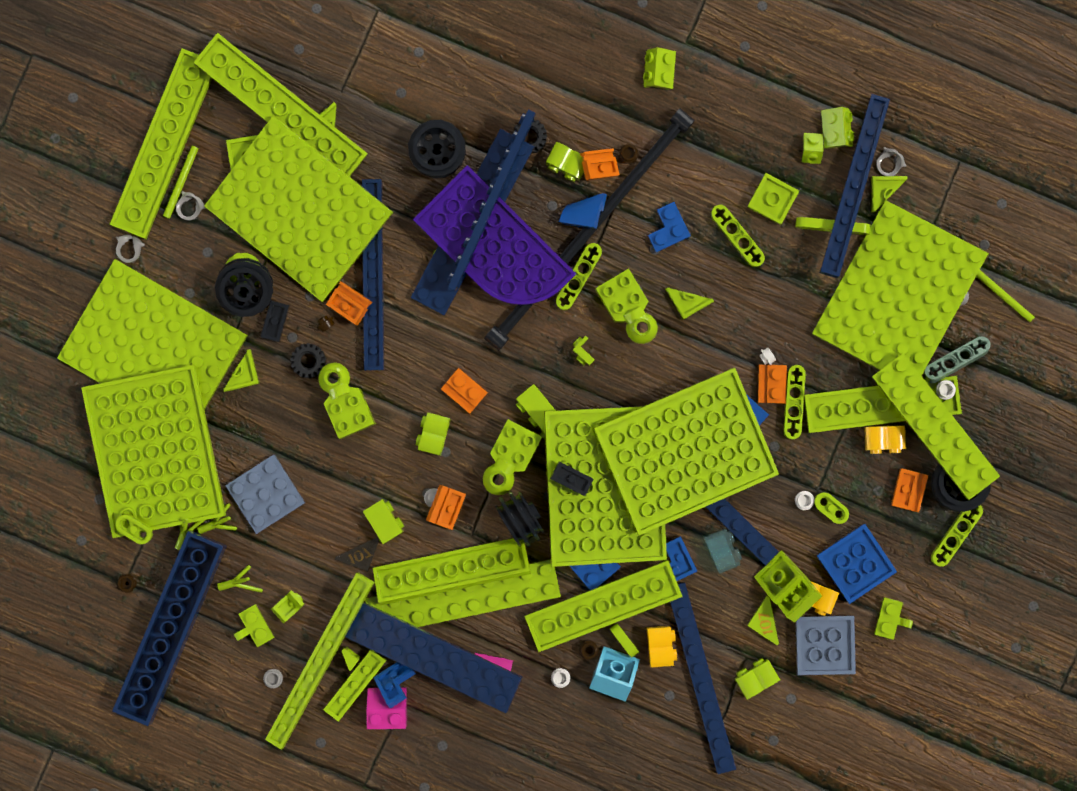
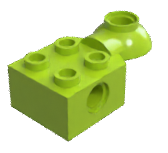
(626, 305)
(345, 404)
(511, 454)

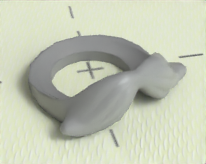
(887, 153)
(185, 197)
(137, 247)

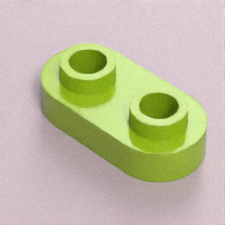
(831, 507)
(134, 530)

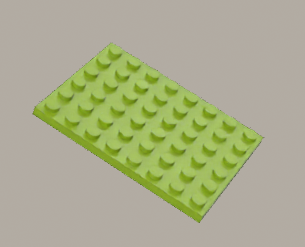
(298, 208)
(900, 291)
(147, 329)
(154, 449)
(686, 451)
(594, 525)

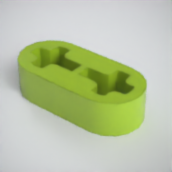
(624, 640)

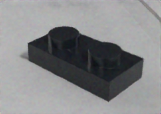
(275, 321)
(571, 478)

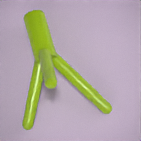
(216, 524)
(183, 532)
(236, 582)

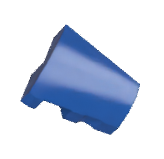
(584, 212)

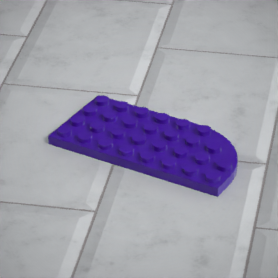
(509, 257)

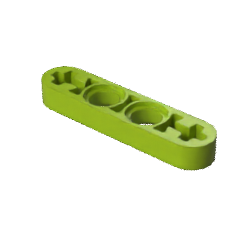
(826, 225)
(734, 238)
(581, 278)
(797, 402)
(959, 536)

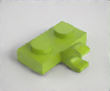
(889, 618)
(255, 626)

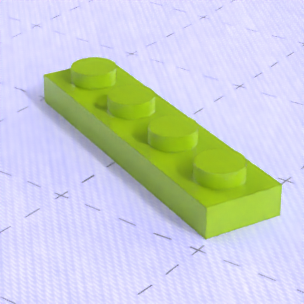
(354, 685)

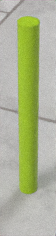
(180, 182)
(1005, 296)

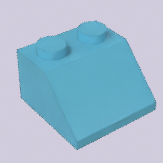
(614, 674)

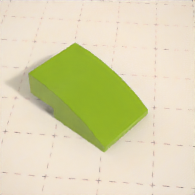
(788, 586)

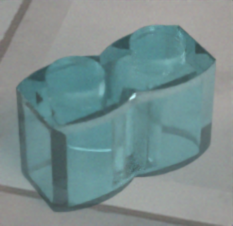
(722, 550)

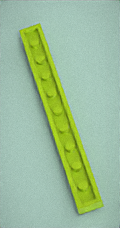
(319, 660)

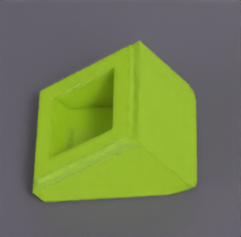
(350, 657)

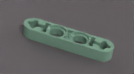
(955, 357)

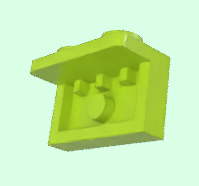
(659, 68)
(837, 127)

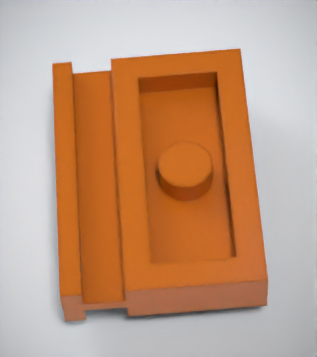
(599, 164)
(349, 303)
(772, 384)
(464, 390)
(909, 490)
(445, 507)

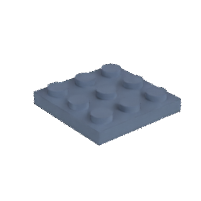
(265, 494)
(825, 645)

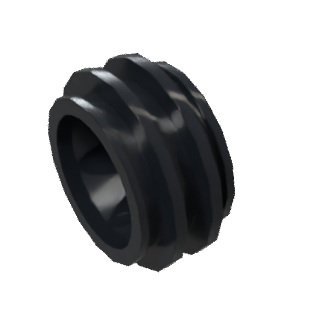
(418, 141)
(247, 306)
(949, 500)
(520, 518)

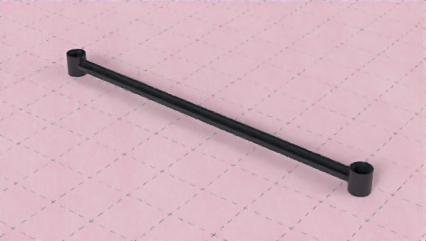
(680, 122)

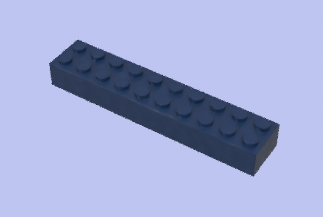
(169, 628)

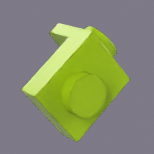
(812, 148)
(582, 356)
(288, 606)

